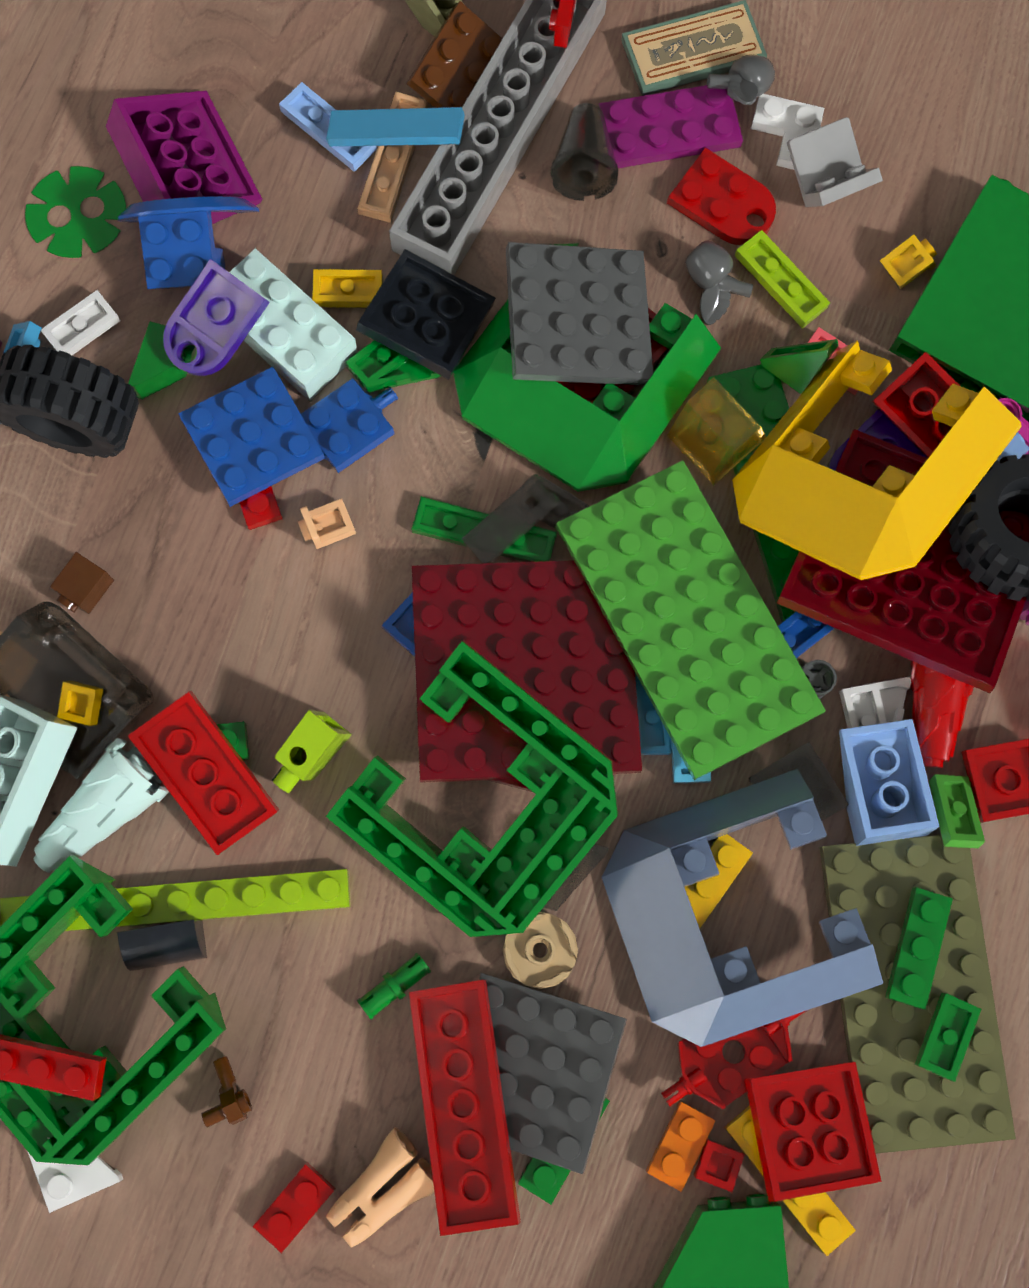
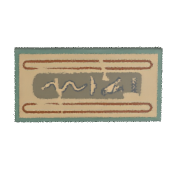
(691, 47)

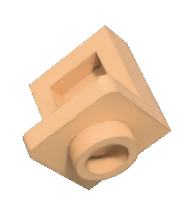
(326, 524)

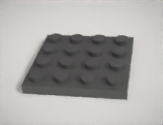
(578, 314)
(552, 1070)

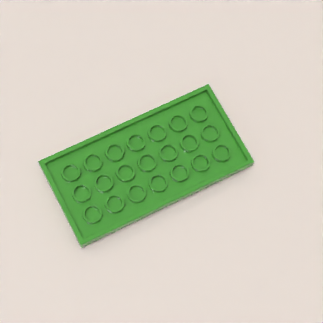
(689, 619)

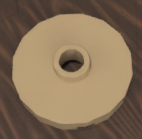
(556, 963)

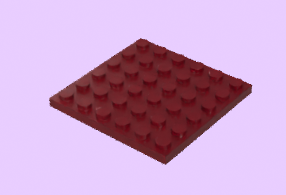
(917, 612)
(541, 633)

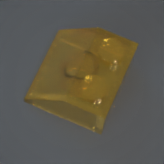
(715, 431)

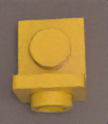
(909, 260)

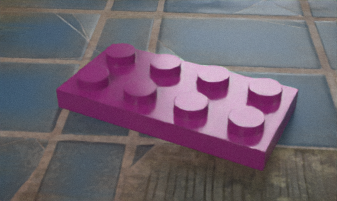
(671, 125)

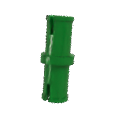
(394, 986)

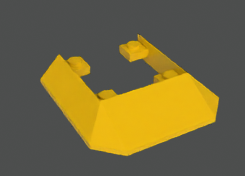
(847, 521)

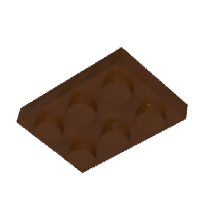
(454, 59)

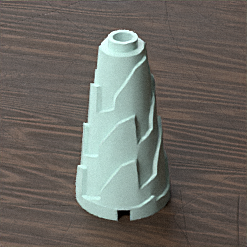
(108, 798)

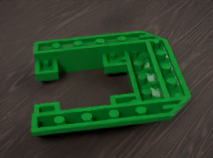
(566, 434)
(468, 881)
(78, 1126)

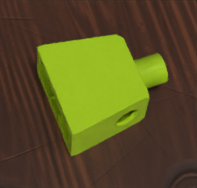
(320, 739)

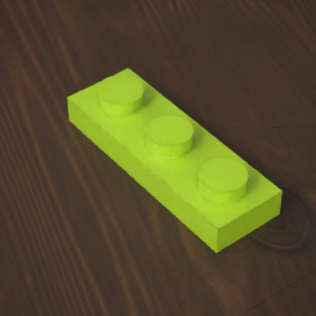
(782, 279)

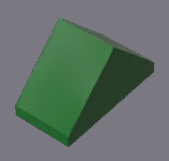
(798, 363)

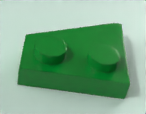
(382, 368)

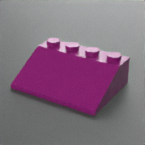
(179, 149)

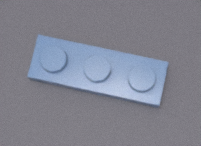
(313, 117)

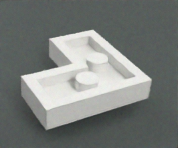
(785, 119)

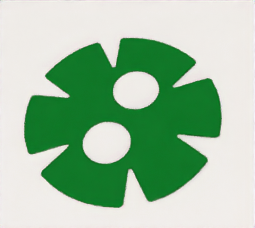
(55, 192)

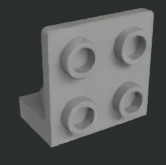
(829, 164)

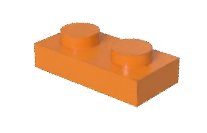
(680, 1146)

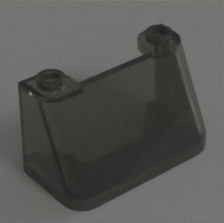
(51, 647)

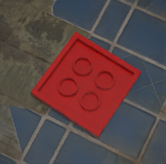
(812, 1131)

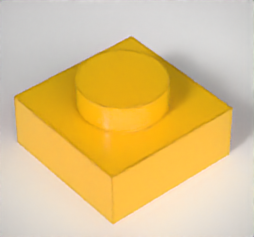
(80, 703)

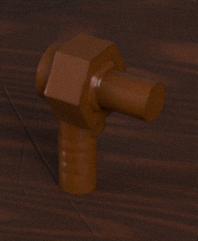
(233, 1103)

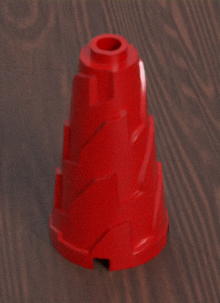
(937, 712)

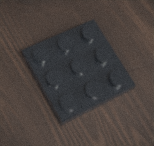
(426, 314)

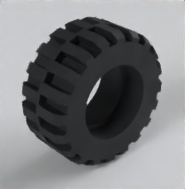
(65, 401)
(983, 539)

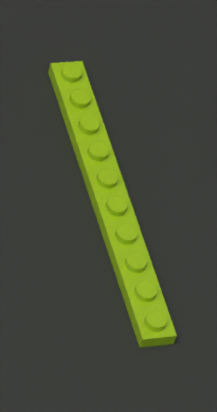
(222, 898)

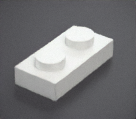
(81, 324)

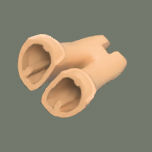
(390, 1159)

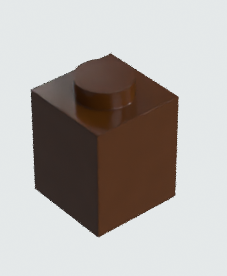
(81, 584)

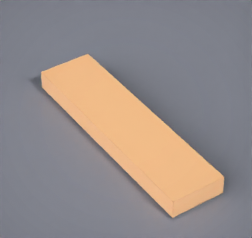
(388, 170)

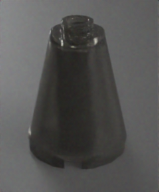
(585, 156)

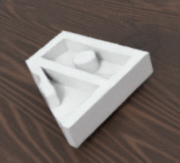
(875, 702)
(69, 1182)

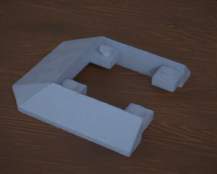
(678, 979)

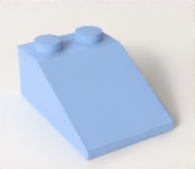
(886, 783)

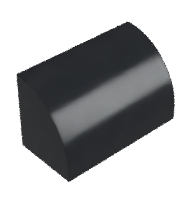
(162, 944)

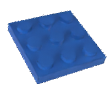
(251, 436)

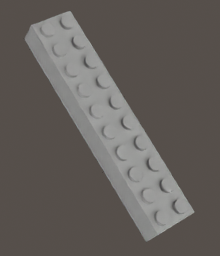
(497, 130)

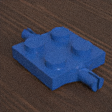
(349, 423)

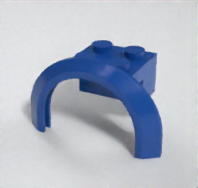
(180, 236)

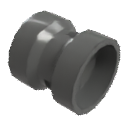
(821, 676)

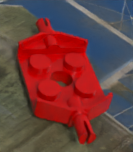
(721, 1082)

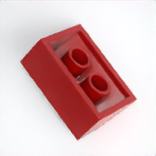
(911, 399)

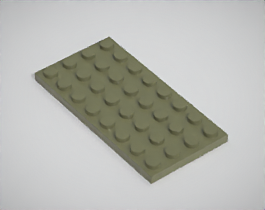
(903, 1101)

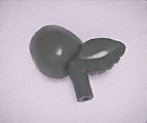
(746, 79)
(709, 269)

